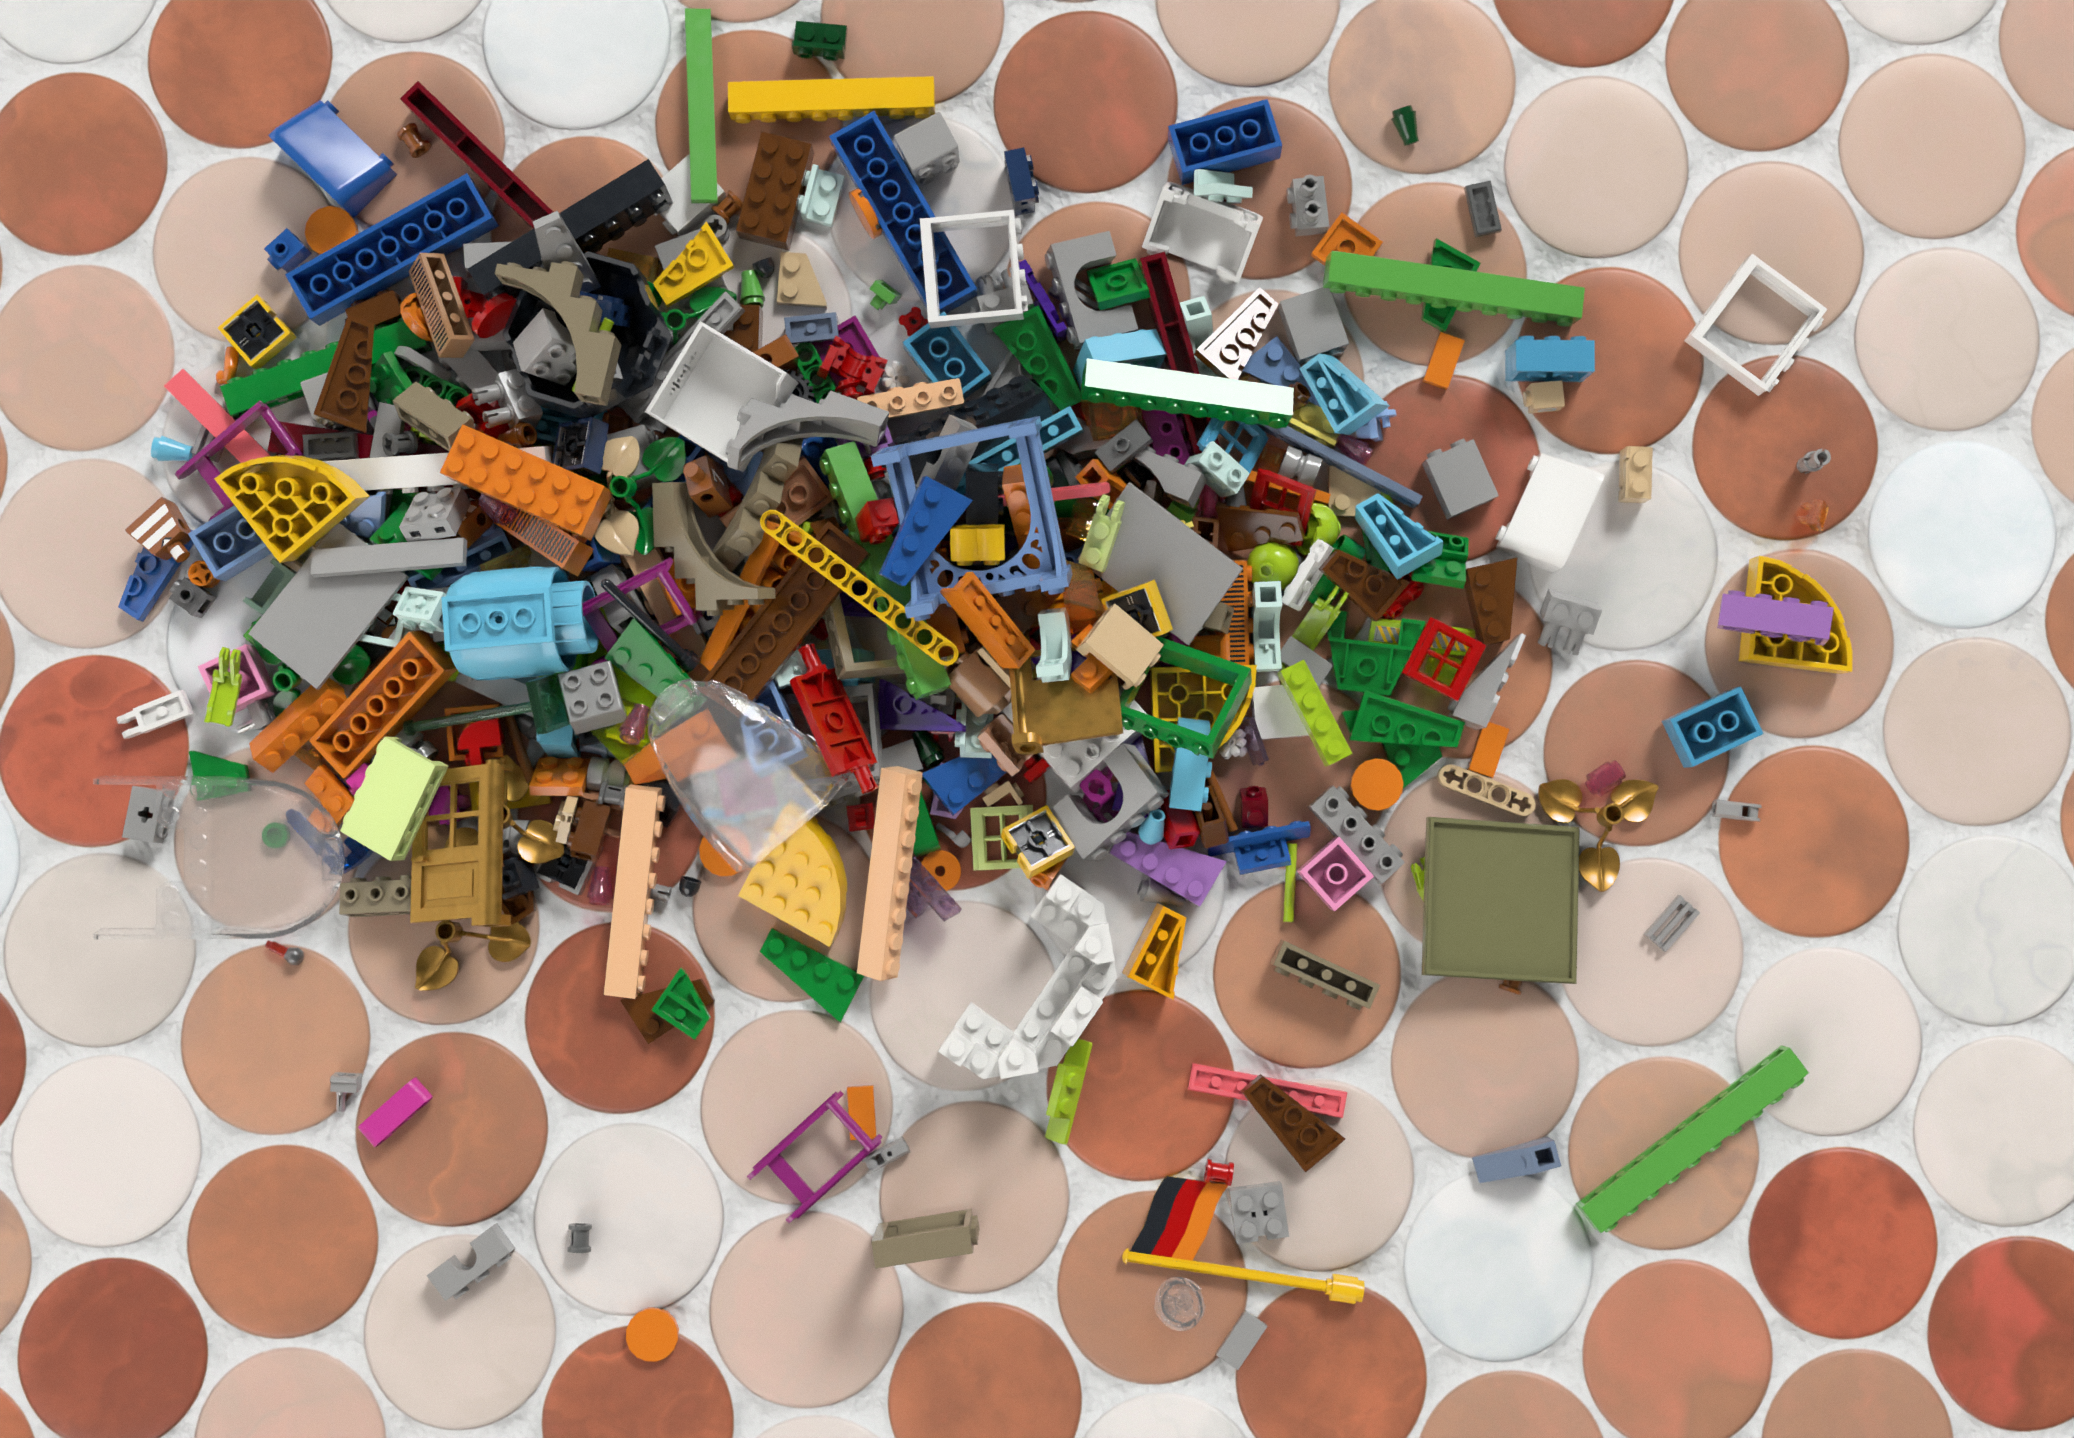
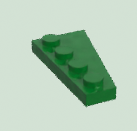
(1040, 355)
(644, 659)
(1395, 722)
(818, 975)

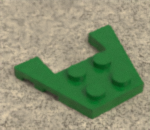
(1371, 664)
(1409, 759)

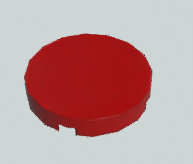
(494, 316)

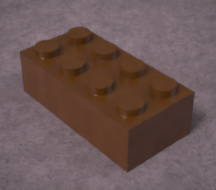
(774, 191)

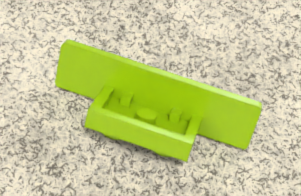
(1067, 1091)

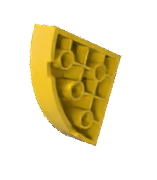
(290, 500)
(1782, 580)
(1192, 696)
(802, 883)

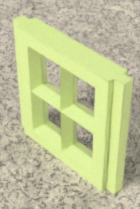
(979, 836)

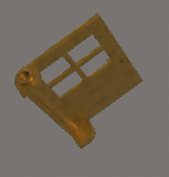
(1060, 709)
(463, 879)

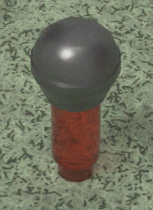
(293, 955)

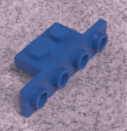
(1262, 848)

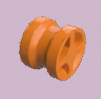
(198, 573)

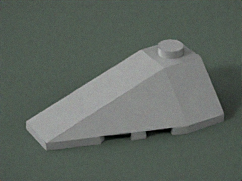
(502, 690)

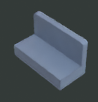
(812, 328)

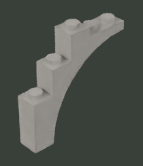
(800, 418)

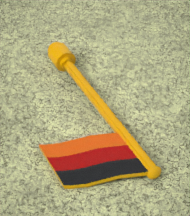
(1179, 1225)

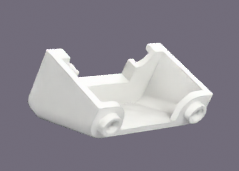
(1202, 231)
(1550, 512)

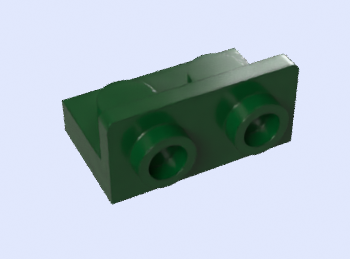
(820, 40)

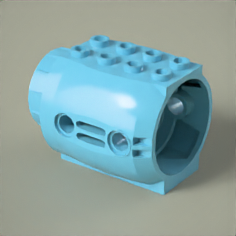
(516, 623)

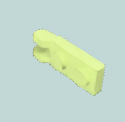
(1102, 535)

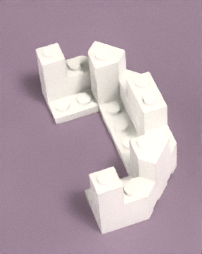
(1061, 1007)

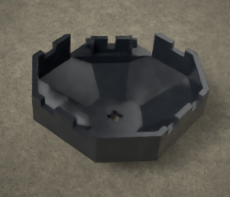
(641, 344)

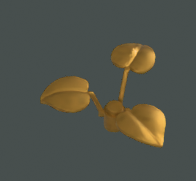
(1630, 800)
(539, 839)
(438, 969)

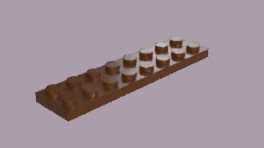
(786, 620)

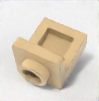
(997, 792)

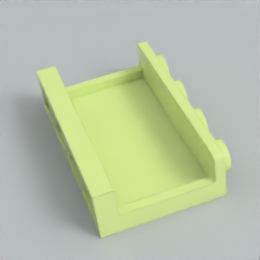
(393, 799)

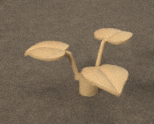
(619, 529)

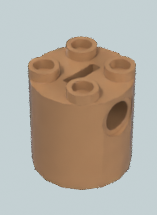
(978, 683)

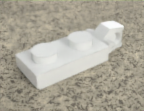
(1307, 576)

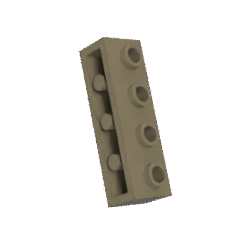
(375, 897)
(1325, 974)

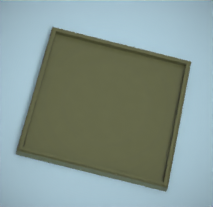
(1500, 900)

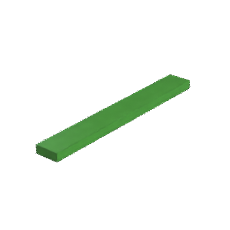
(701, 106)

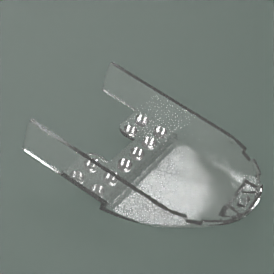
(254, 858)

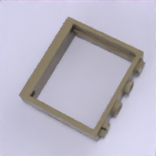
(842, 652)
(925, 1238)

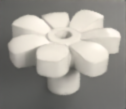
(894, 375)
(1234, 745)

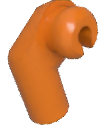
(230, 366)

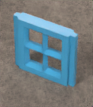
(1250, 454)

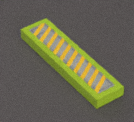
(1388, 630)

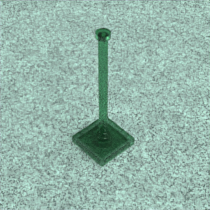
(545, 704)

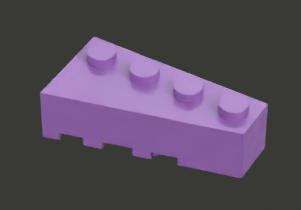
(1775, 617)
(1177, 869)

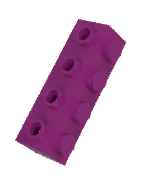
(1166, 434)

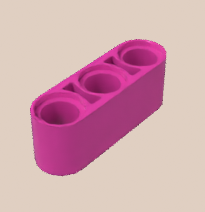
(395, 1112)

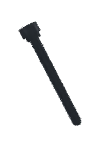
(687, 659)

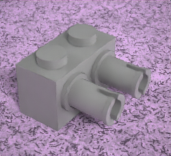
(1308, 206)
(998, 300)
(513, 400)
(1571, 612)

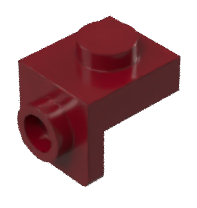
(1254, 807)

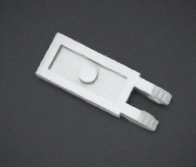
(157, 713)

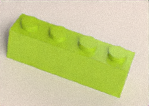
(1314, 713)

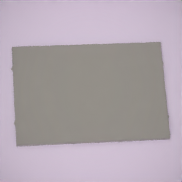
(1184, 565)
(324, 617)

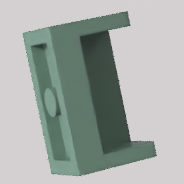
(271, 587)

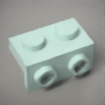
(1219, 186)

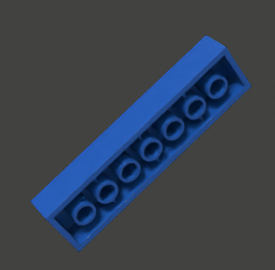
(899, 206)
(389, 248)

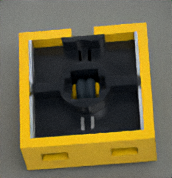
(256, 332)
(1144, 606)
(1037, 841)

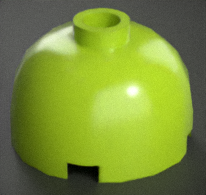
(1321, 525)
(1273, 563)

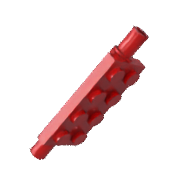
(833, 720)

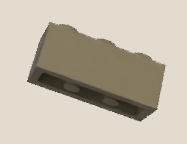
(431, 414)

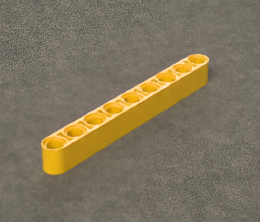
(852, 575)

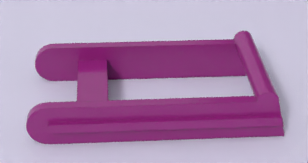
(207, 469)
(604, 630)
(790, 1176)

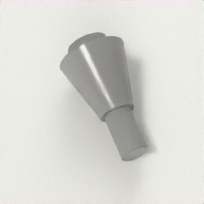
(1154, 892)

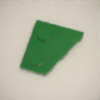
(211, 766)

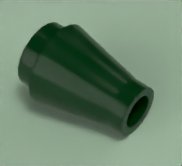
(1406, 124)
(928, 749)

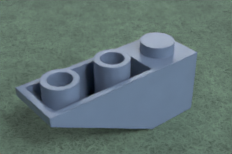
(1517, 1160)

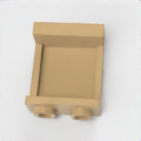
(1122, 646)

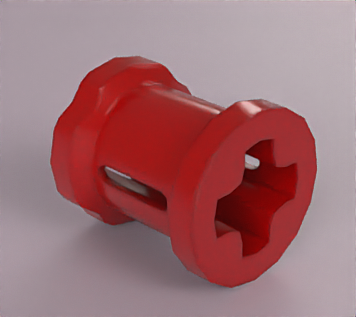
(1218, 1172)

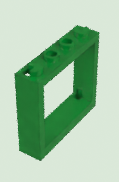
(1203, 664)

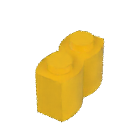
(977, 543)

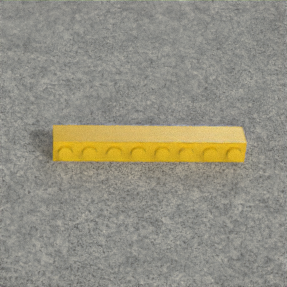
(831, 99)

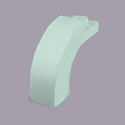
(1199, 327)
(1266, 620)
(1055, 645)

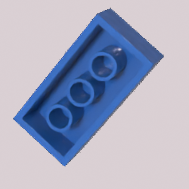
(1225, 140)

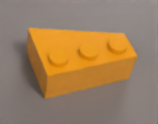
(1157, 951)

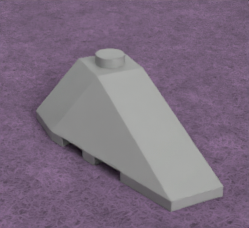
(1480, 696)

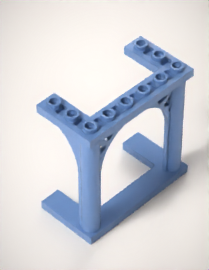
(1053, 571)

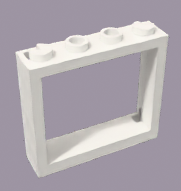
(972, 221)
(1785, 289)

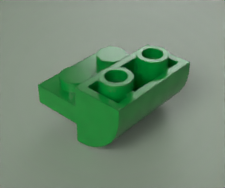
(1449, 567)

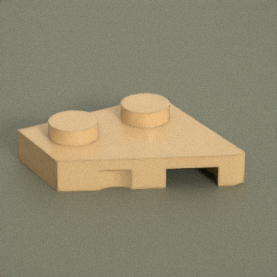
(1346, 492)

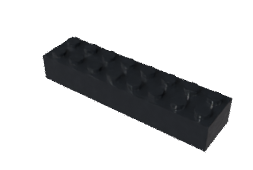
(592, 222)

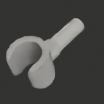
(961, 839)

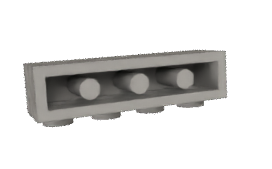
(1361, 837)

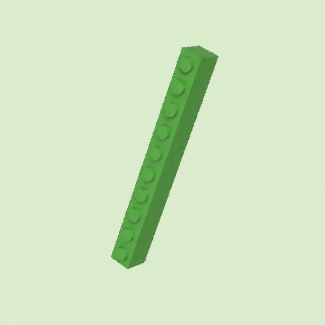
(1453, 288)
(852, 490)
(1692, 1139)

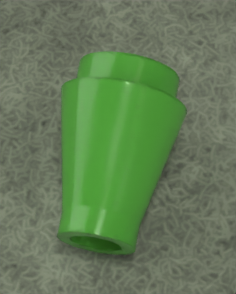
(751, 290)

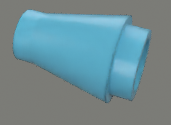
(170, 450)
(1152, 828)

